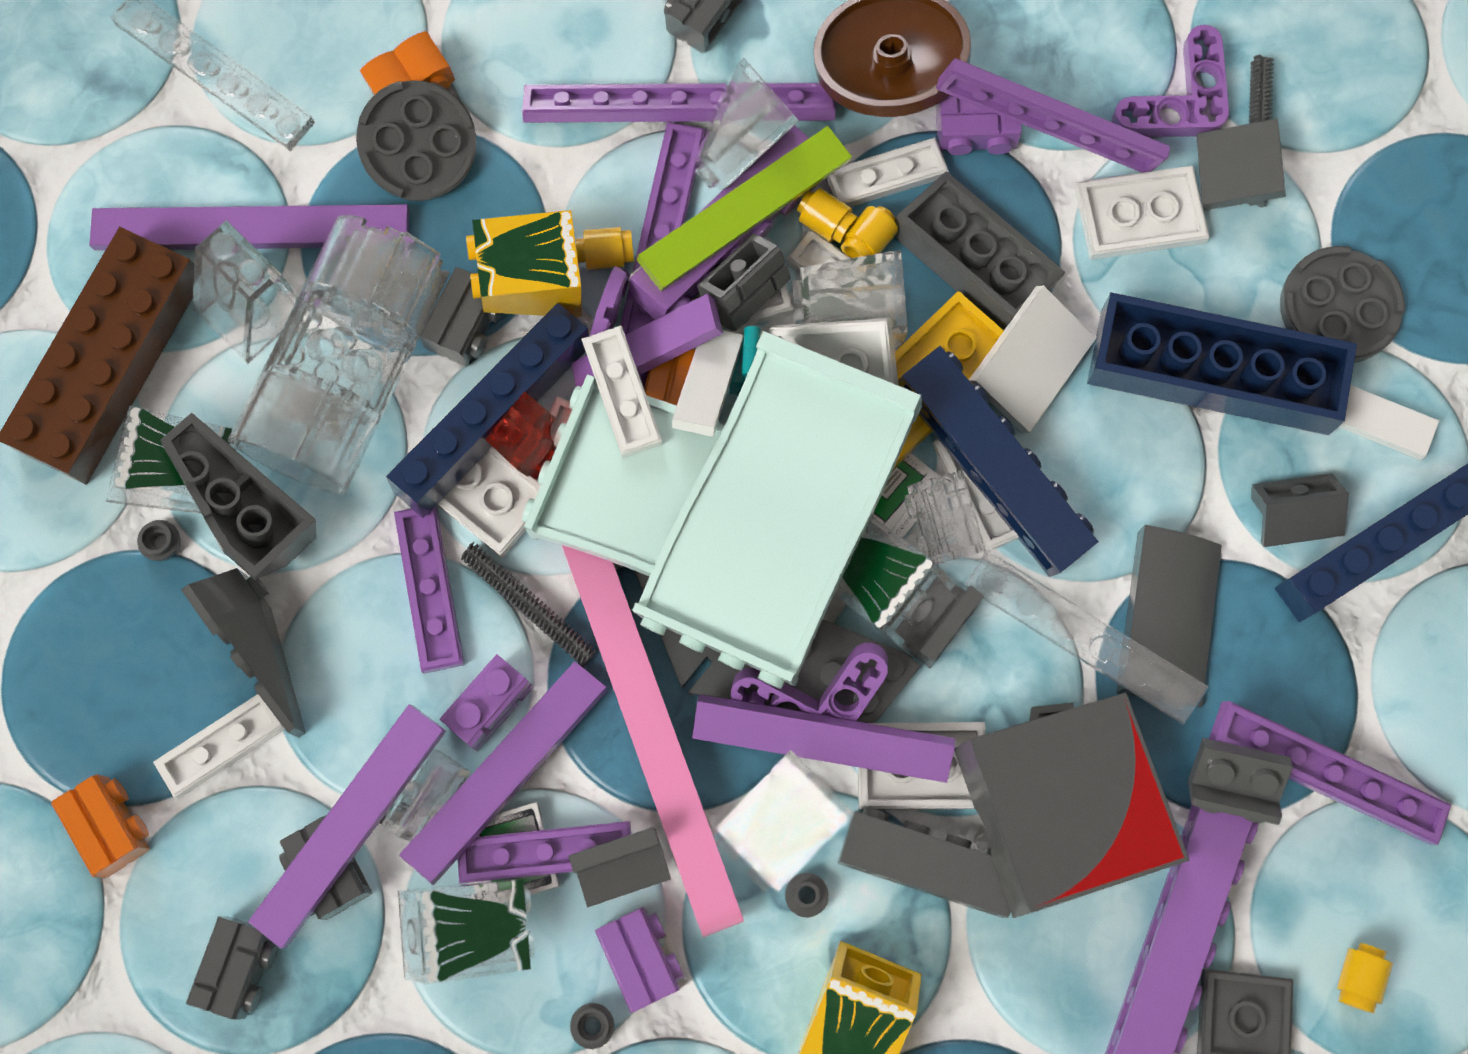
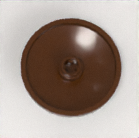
(889, 54)

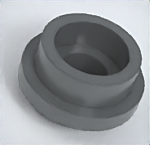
(149, 534)
(793, 901)
(578, 1030)

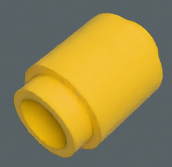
(826, 215)
(870, 232)
(605, 248)
(1364, 977)

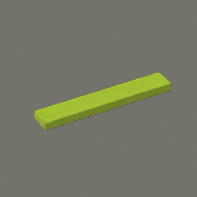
(743, 208)

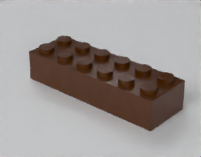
(101, 356)

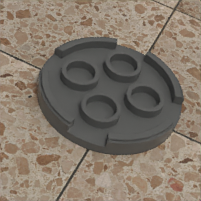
(416, 140)
(1344, 299)

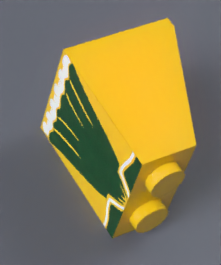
(526, 263)
(862, 1006)

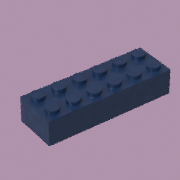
(1222, 364)

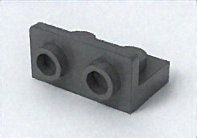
(1239, 781)

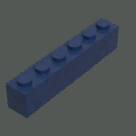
(460, 436)
(998, 463)
(1377, 546)

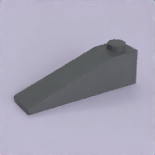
(242, 507)
(239, 614)

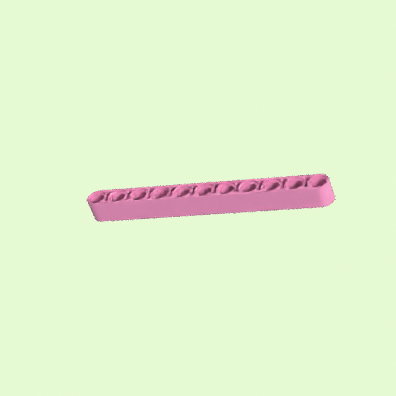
(655, 743)

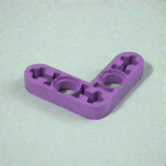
(1187, 106)
(827, 705)

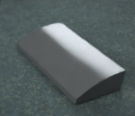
(974, 249)
(1173, 598)

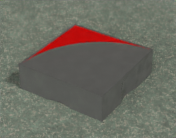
(1070, 804)

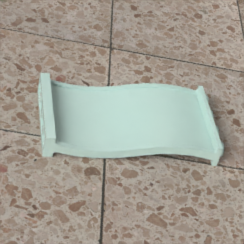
(611, 502)
(778, 510)

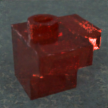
(525, 436)

